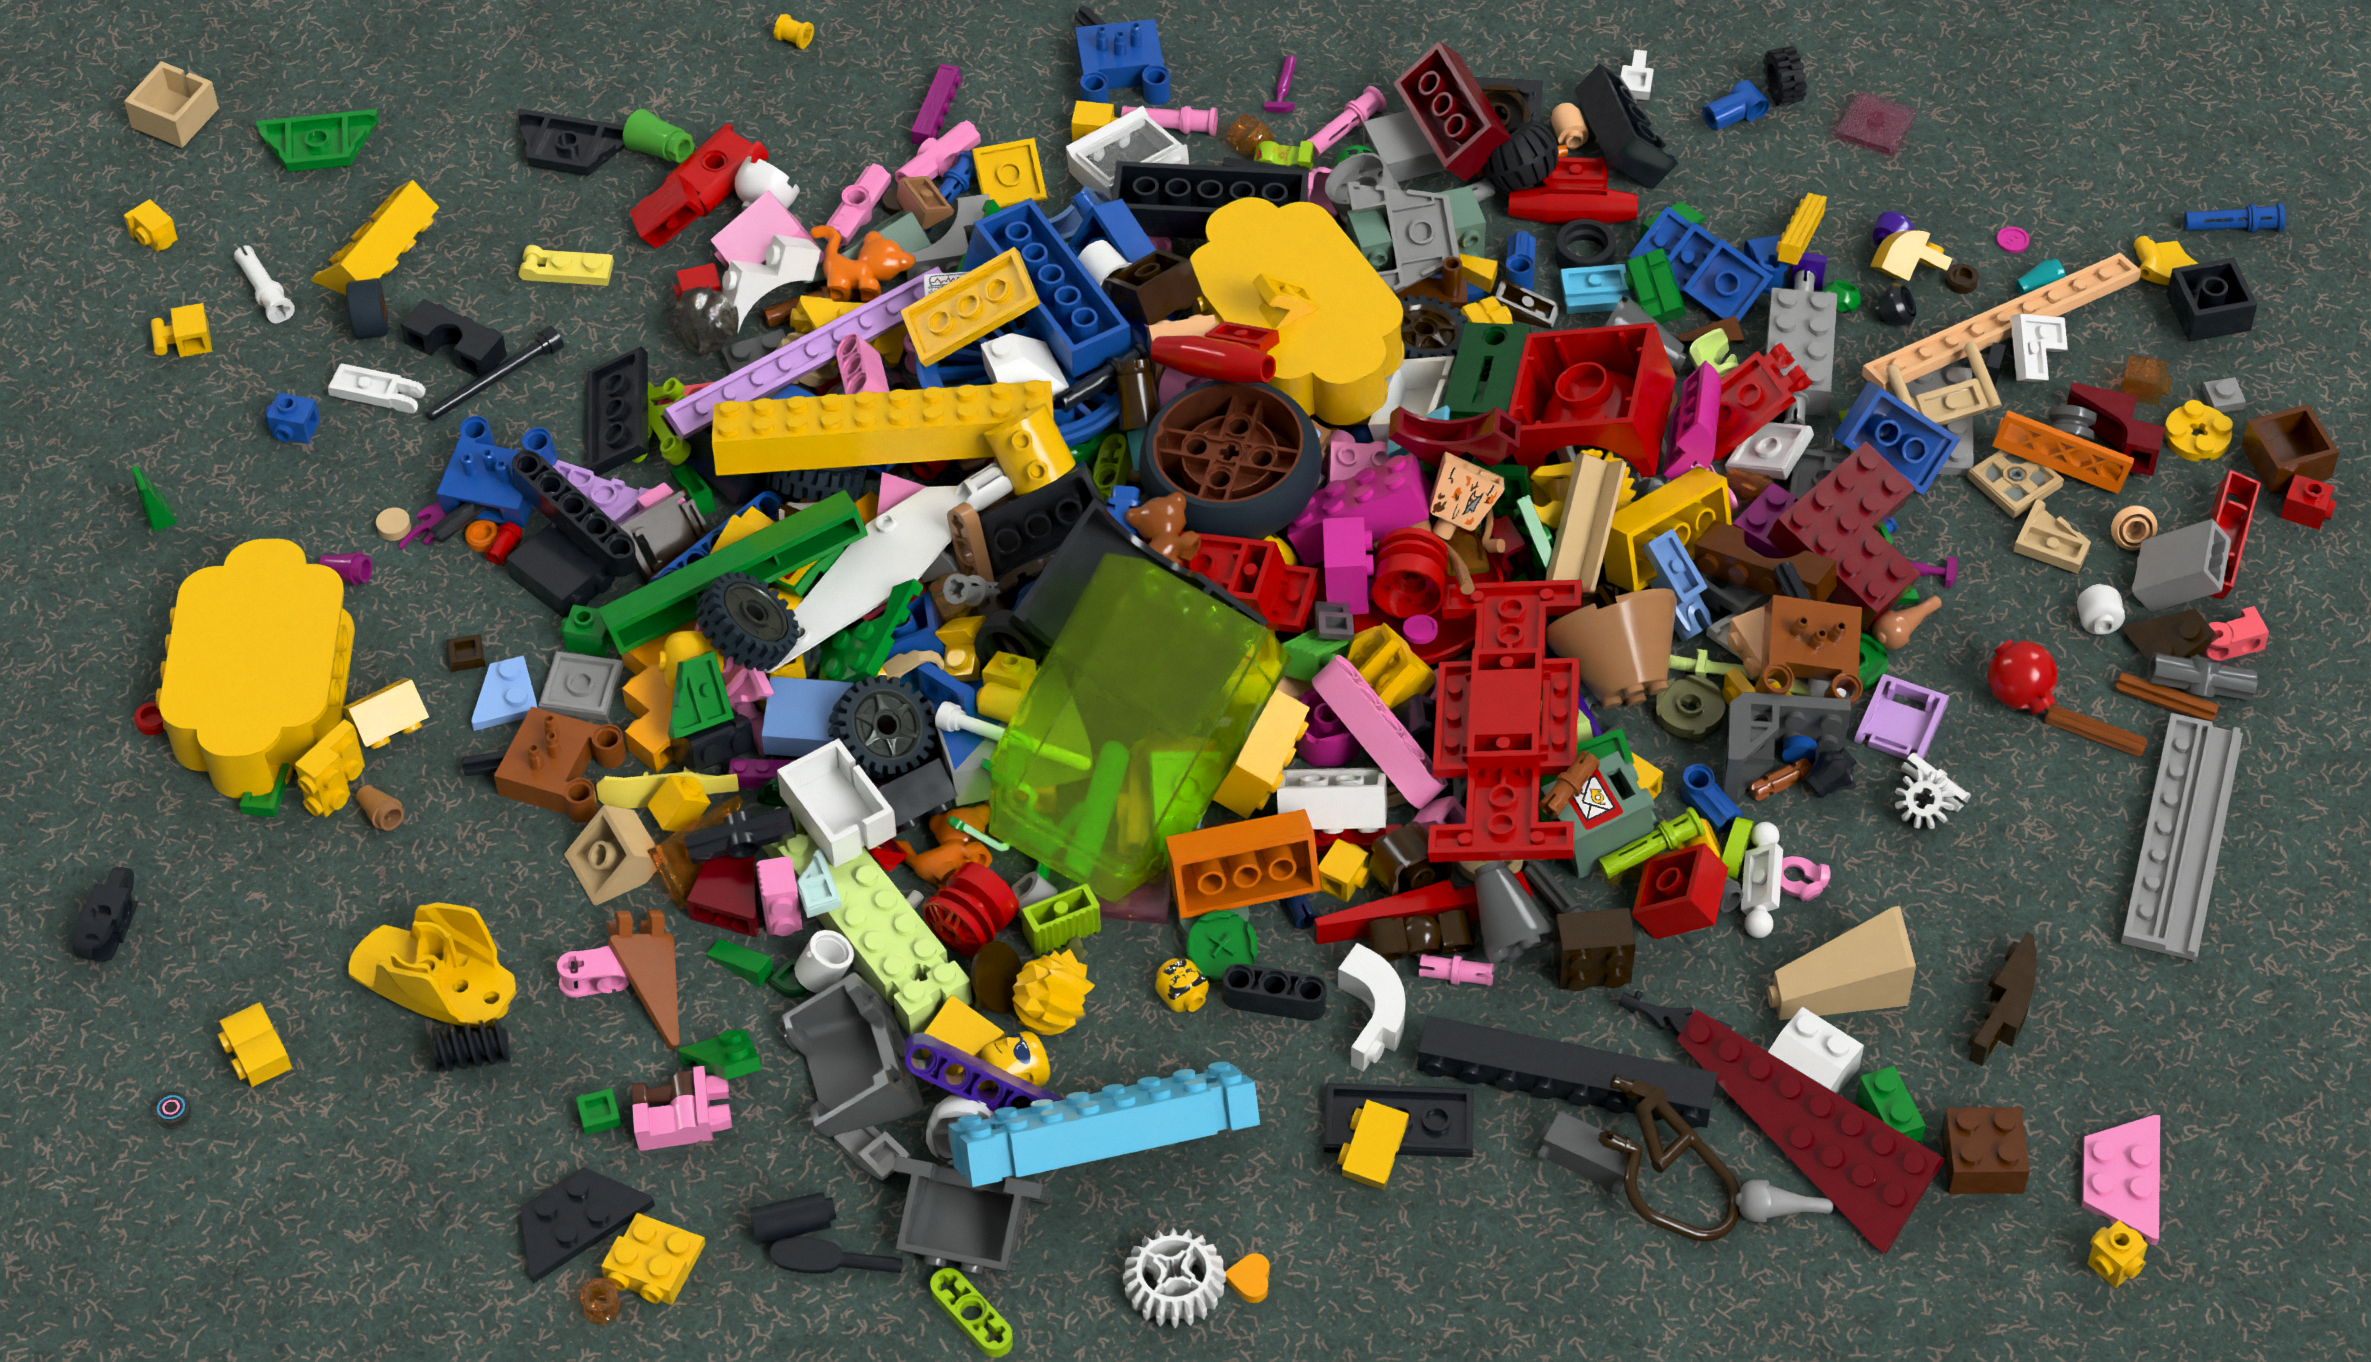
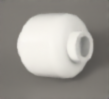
(2100, 607)

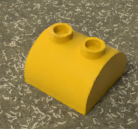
(1030, 450)

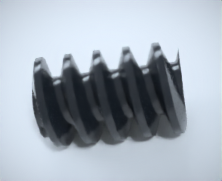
(470, 1045)

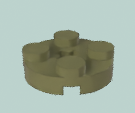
(1686, 723)

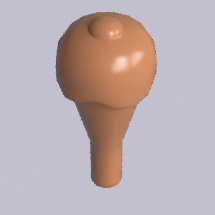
(1894, 628)

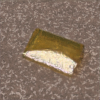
(1470, 549)

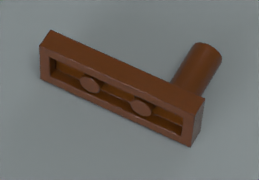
(1448, 288)

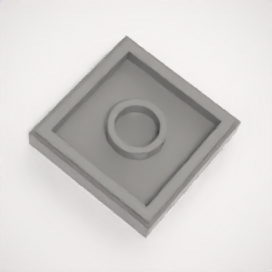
(581, 685)

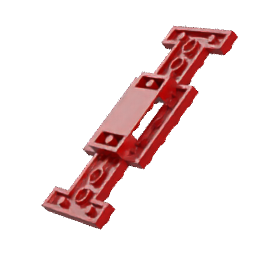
(1492, 722)

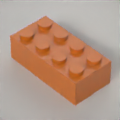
(1243, 863)

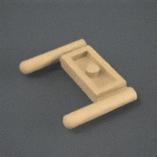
(1953, 401)

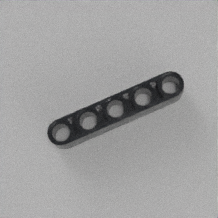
(578, 526)

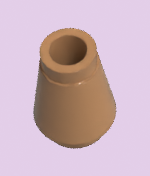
(380, 807)

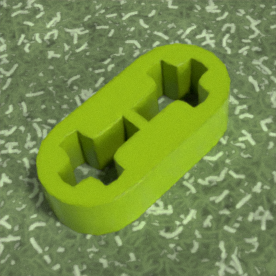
(1737, 845)

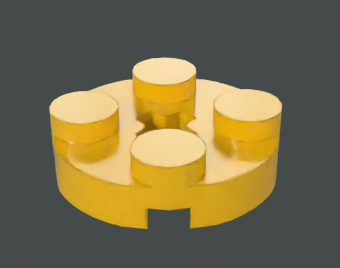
(2202, 417)

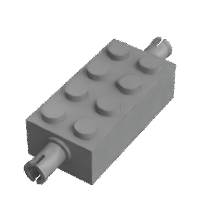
(1806, 328)

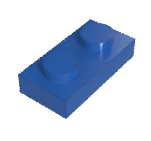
(940, 687)

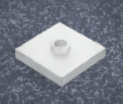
(1772, 450)

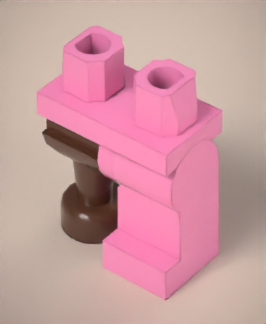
(688, 1115)

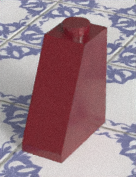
(726, 895)

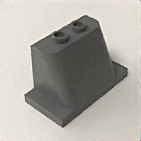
(962, 1222)

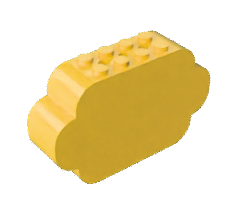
(1343, 350)
(255, 665)

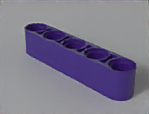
(974, 1072)

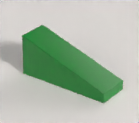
(698, 490)
(742, 961)

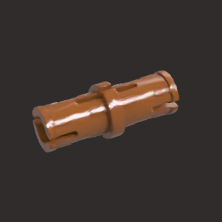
(1569, 784)

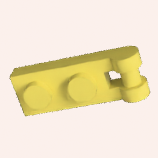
(566, 266)

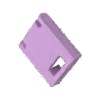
(1897, 727)

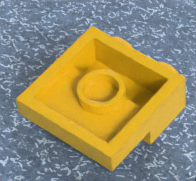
(328, 768)
(652, 1259)

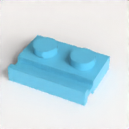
(1593, 288)

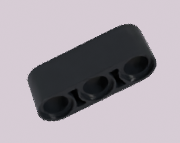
(1291, 988)

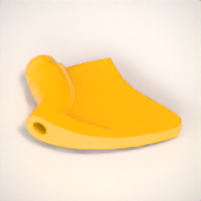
(2160, 259)

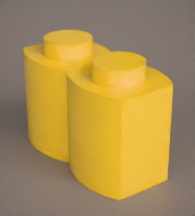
(255, 1045)

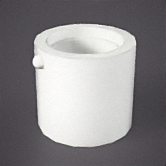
(1101, 262)
(824, 961)

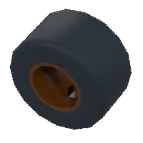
(367, 308)

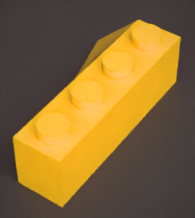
(381, 241)

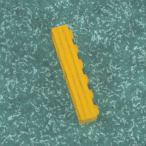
(1801, 228)

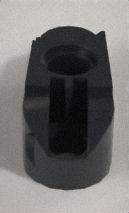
(106, 917)

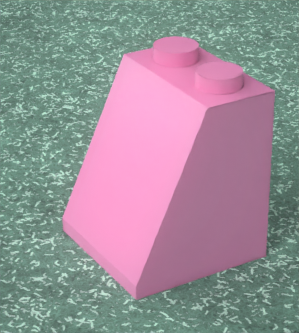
(753, 231)

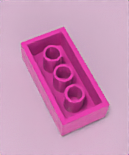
(1386, 496)

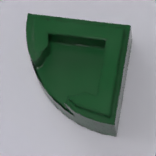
(770, 794)

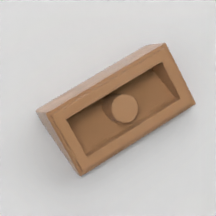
(924, 200)

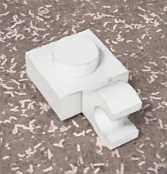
(1637, 76)

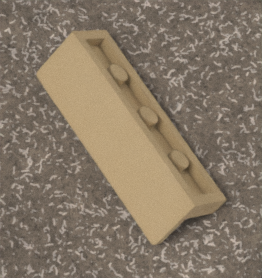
(1586, 521)

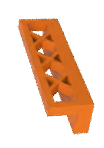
(2062, 452)

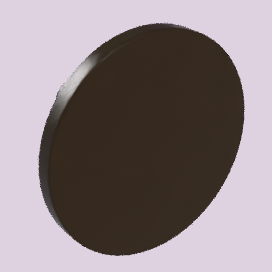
(993, 977)

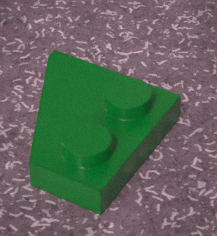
(698, 696)
(725, 1056)

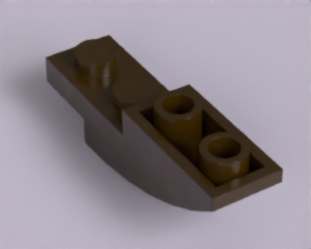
(2009, 1000)

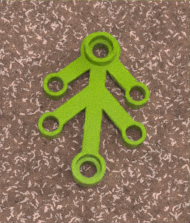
(671, 446)

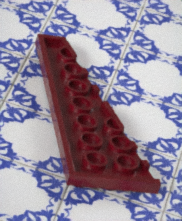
(1846, 1152)

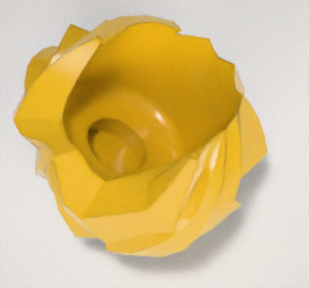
(1051, 993)

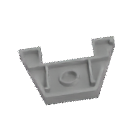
(1419, 229)

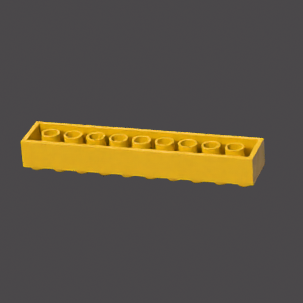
(867, 427)

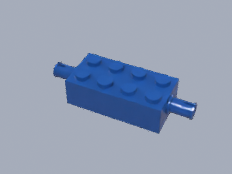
(1113, 224)

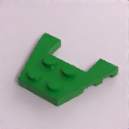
(861, 651)

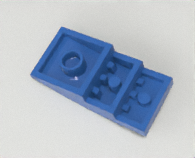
(1704, 267)

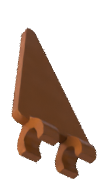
(650, 967)

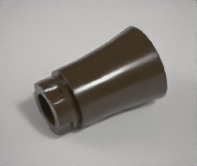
(1136, 394)

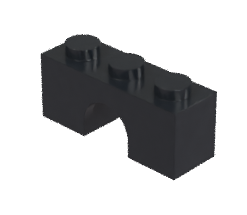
(434, 325)

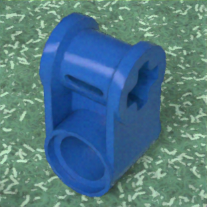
(1763, 253)

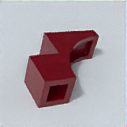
(1485, 436)

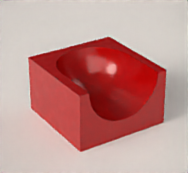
(1593, 390)

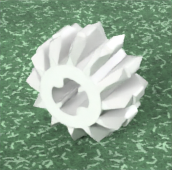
(1920, 788)

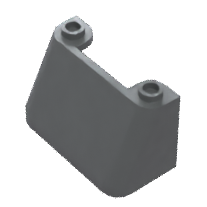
(852, 1058)

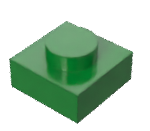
(598, 1111)

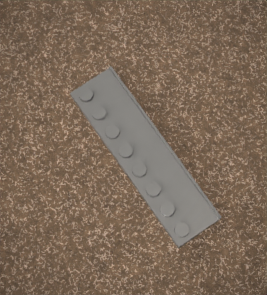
(2182, 837)

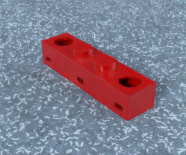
(2234, 520)

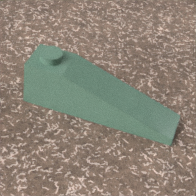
(900, 228)

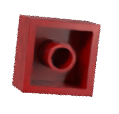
(1680, 891)

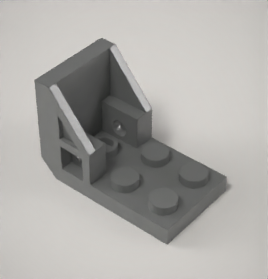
(1767, 722)

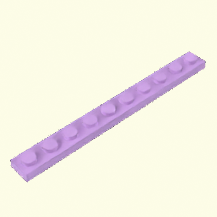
(796, 358)

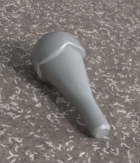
(1762, 1201)

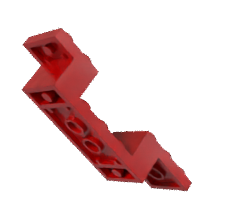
(1258, 577)

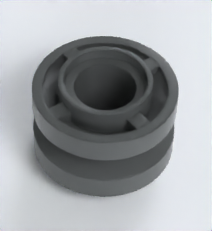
(2073, 420)

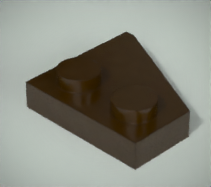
(2175, 634)

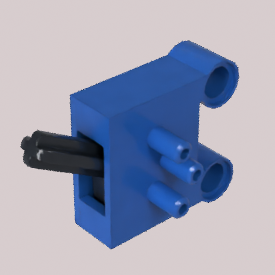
(481, 479)

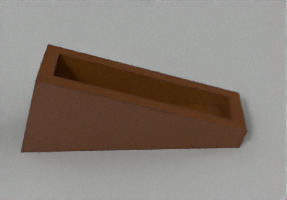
(1729, 326)

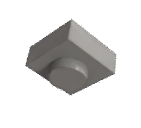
(2224, 395)

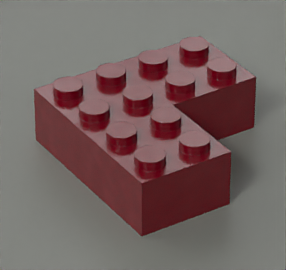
(1841, 523)

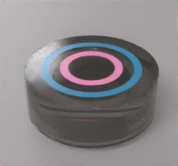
(172, 1110)

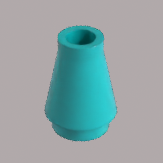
(2040, 275)

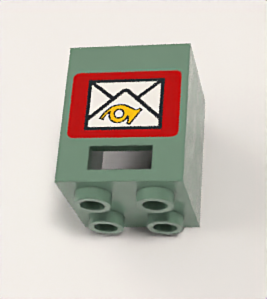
(1601, 816)

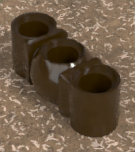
(1421, 935)

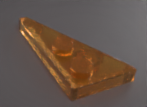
(672, 856)

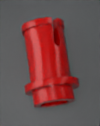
(507, 537)

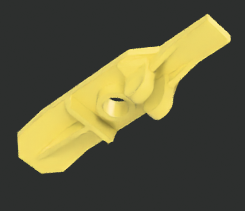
(638, 791)

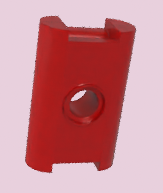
(715, 165)

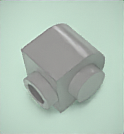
(1032, 889)

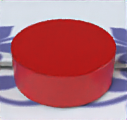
(149, 719)

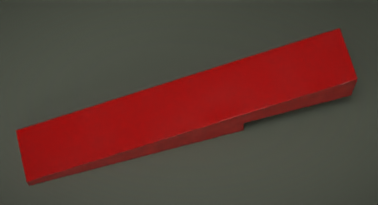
(1426, 900)

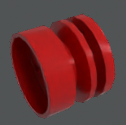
(1410, 573)
(970, 908)

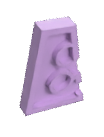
(610, 496)

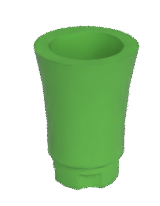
(656, 137)

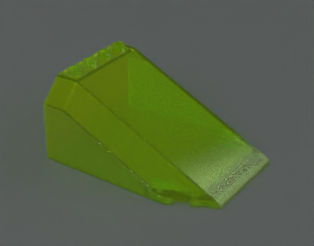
(1129, 725)

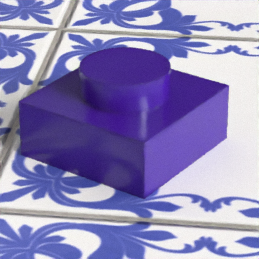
(1814, 264)

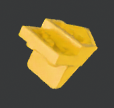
(1389, 665)

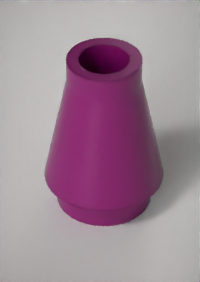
(351, 567)

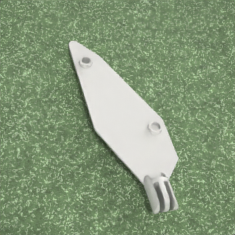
(896, 550)

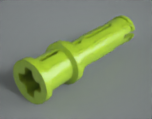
(1666, 836)

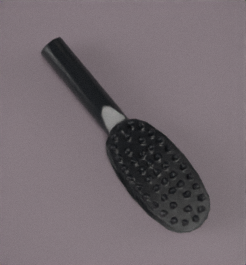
(822, 1256)

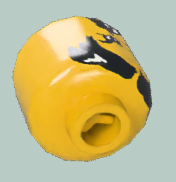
(1181, 985)

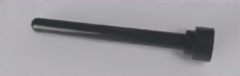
(546, 342)

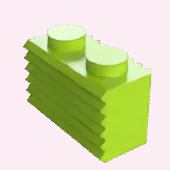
(1061, 918)

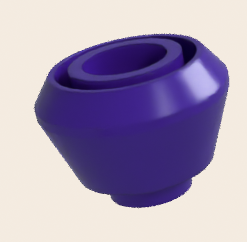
(1889, 223)

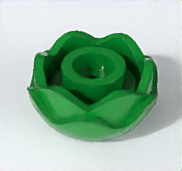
(1847, 295)

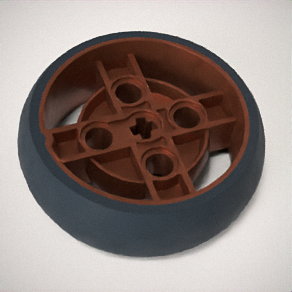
(1230, 459)

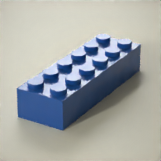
(1074, 311)

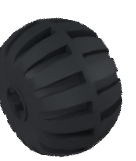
(1522, 159)

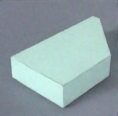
(818, 887)

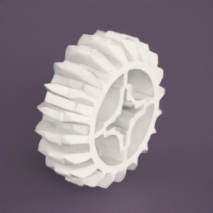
(1173, 1296)

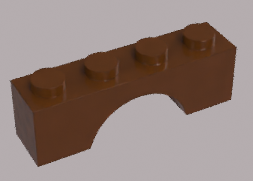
(1724, 554)

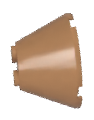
(1620, 646)

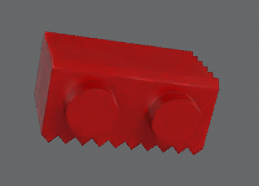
(667, 211)

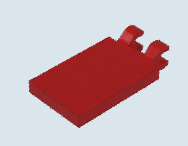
(1755, 396)

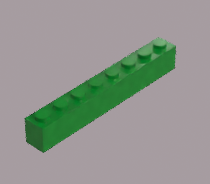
(764, 554)

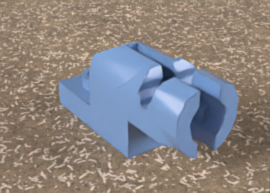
(1679, 574)

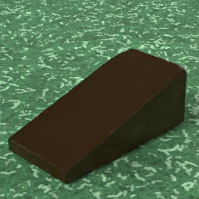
(1526, 305)

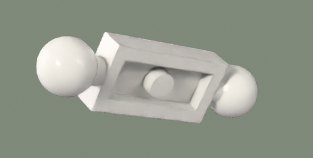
(1762, 879)

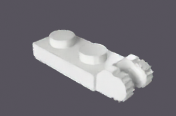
(375, 388)

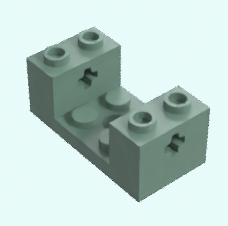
(1373, 237)

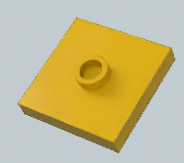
(1010, 172)

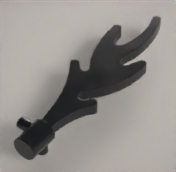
(1676, 1016)

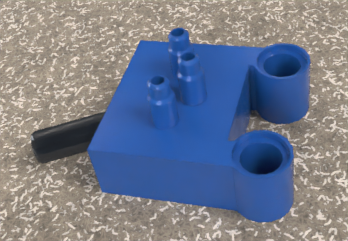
(1119, 58)

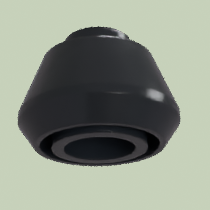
(1896, 306)

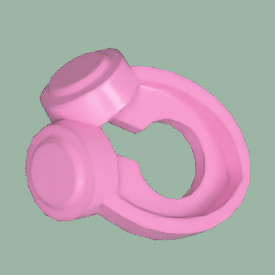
(1818, 874)

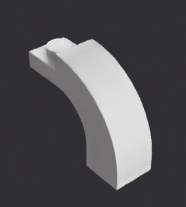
(1379, 986)

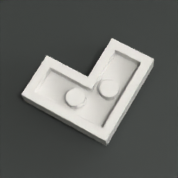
(2031, 340)

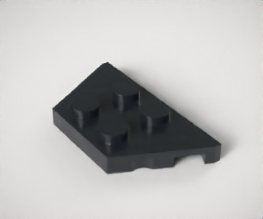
(568, 141)
(576, 1217)

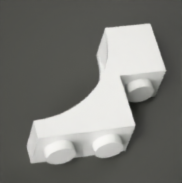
(786, 261)

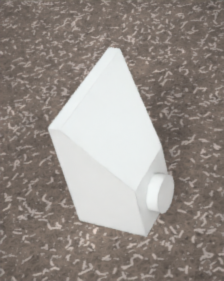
(1020, 360)

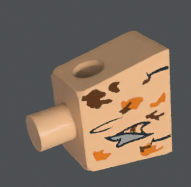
(1462, 495)

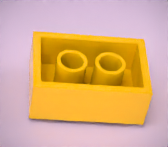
(1264, 755)

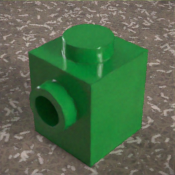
(585, 632)

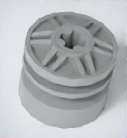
(1363, 168)

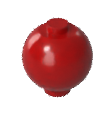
(2023, 676)

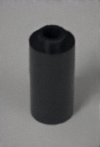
(792, 1217)

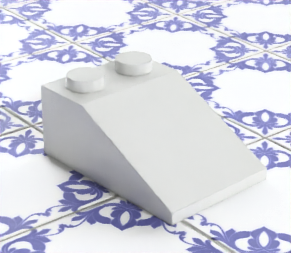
(1818, 1050)

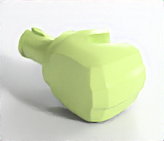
(1713, 348)

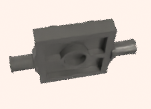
(1814, 466)

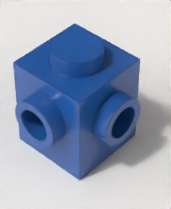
(292, 418)

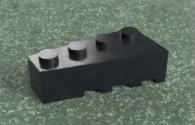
(1622, 128)

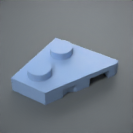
(504, 694)

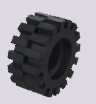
(1785, 75)

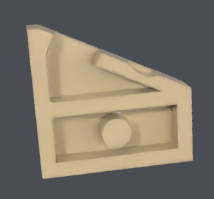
(2051, 540)

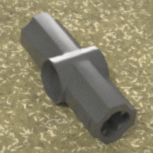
(2202, 676)

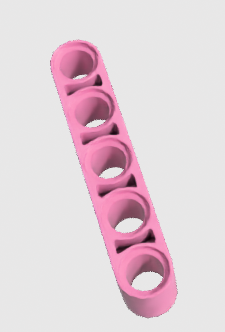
(1378, 731)

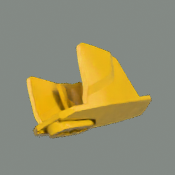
(434, 962)

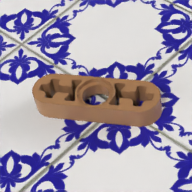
(969, 542)

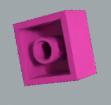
(1347, 562)

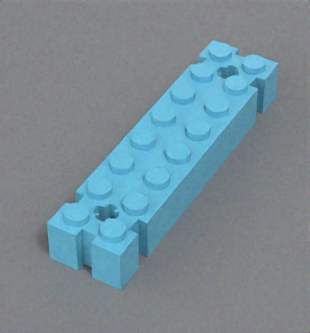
(1103, 1123)

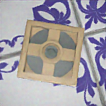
(2014, 481)

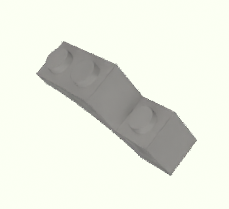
(950, 248)

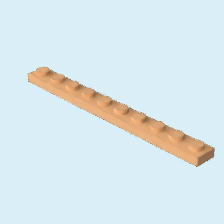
(1995, 323)

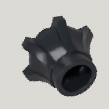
(1831, 771)

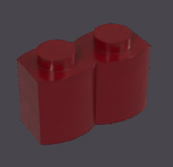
(1517, 552)

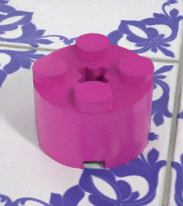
(1327, 738)

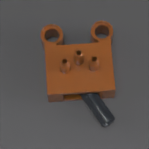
(1809, 640)
(549, 760)

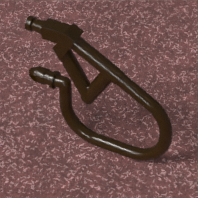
(1653, 1098)

